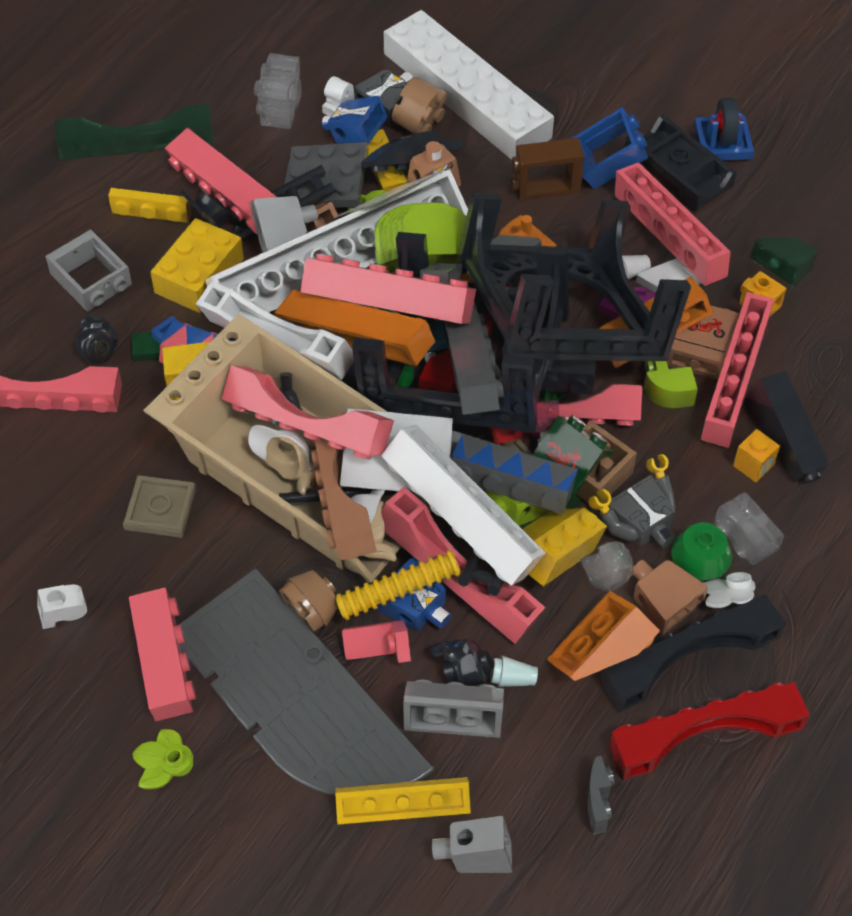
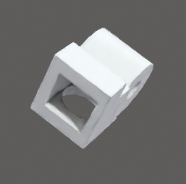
(336, 93)
(60, 604)

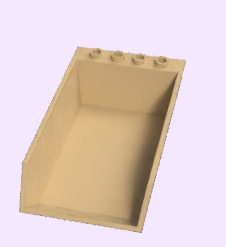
(217, 435)

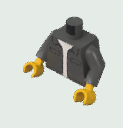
(642, 510)

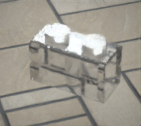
(748, 528)

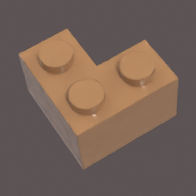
(609, 470)

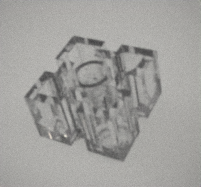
(278, 91)

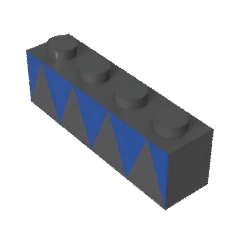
(515, 473)

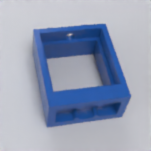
(602, 133)

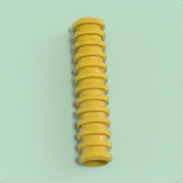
(397, 585)

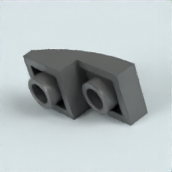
(598, 793)

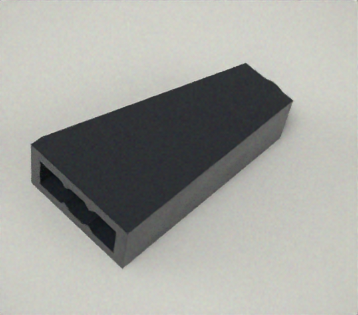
(784, 421)

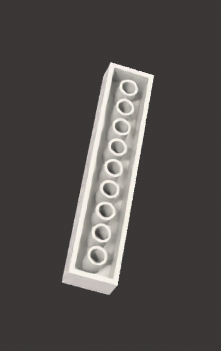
(275, 273)

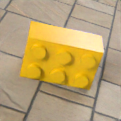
(192, 259)

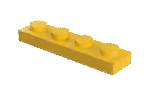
(402, 800)

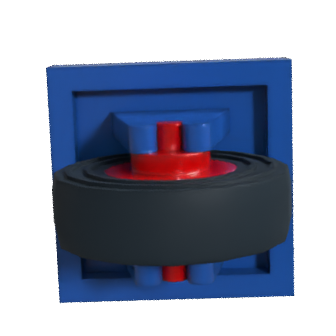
(725, 132)

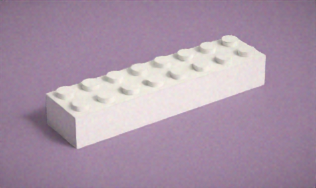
(473, 86)

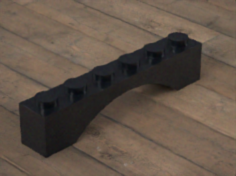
(745, 627)

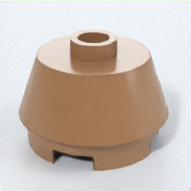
(311, 598)

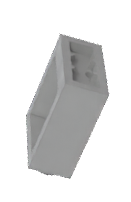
(87, 247)

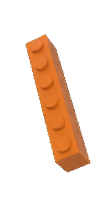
(404, 337)

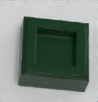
(144, 347)

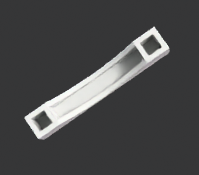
(319, 346)

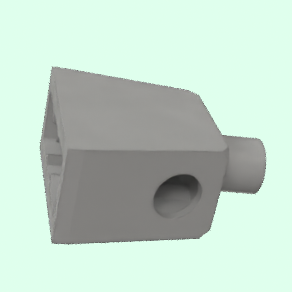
(280, 220)
(477, 846)

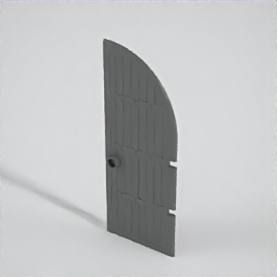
(290, 685)

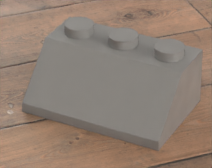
(453, 708)

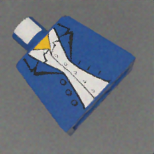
(356, 120)
(420, 606)

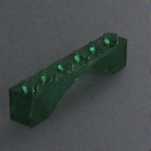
(85, 138)

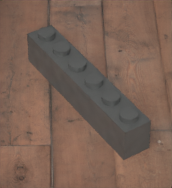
(473, 364)

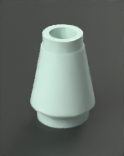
(510, 672)

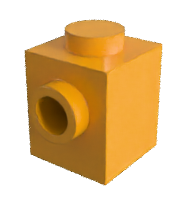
(764, 286)

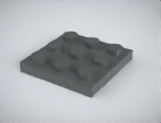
(342, 167)

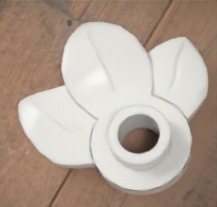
(736, 589)

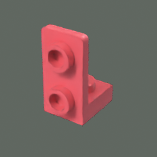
(377, 641)

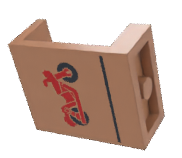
(705, 343)

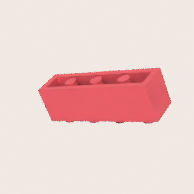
(161, 655)

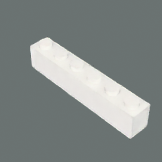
(463, 504)

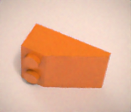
(604, 638)

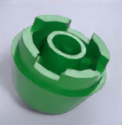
(702, 551)

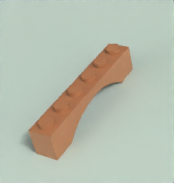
(349, 520)

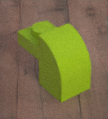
(669, 386)

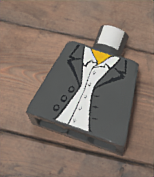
(388, 88)

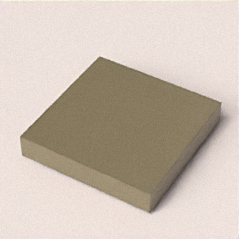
(159, 506)

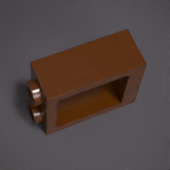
(546, 154)

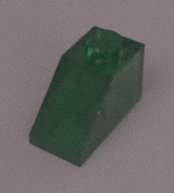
(785, 257)

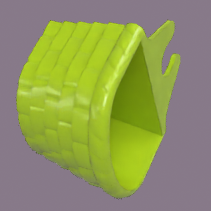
(439, 222)

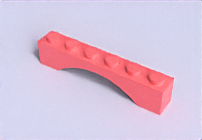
(87, 390)
(257, 392)
(614, 402)
(413, 528)

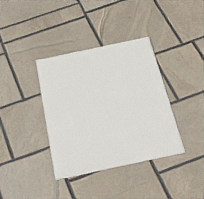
(376, 472)

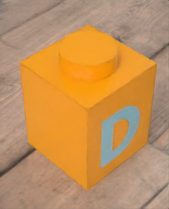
(756, 455)

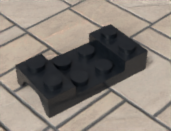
(686, 163)

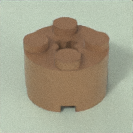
(419, 106)

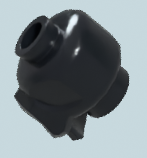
(95, 339)
(464, 661)

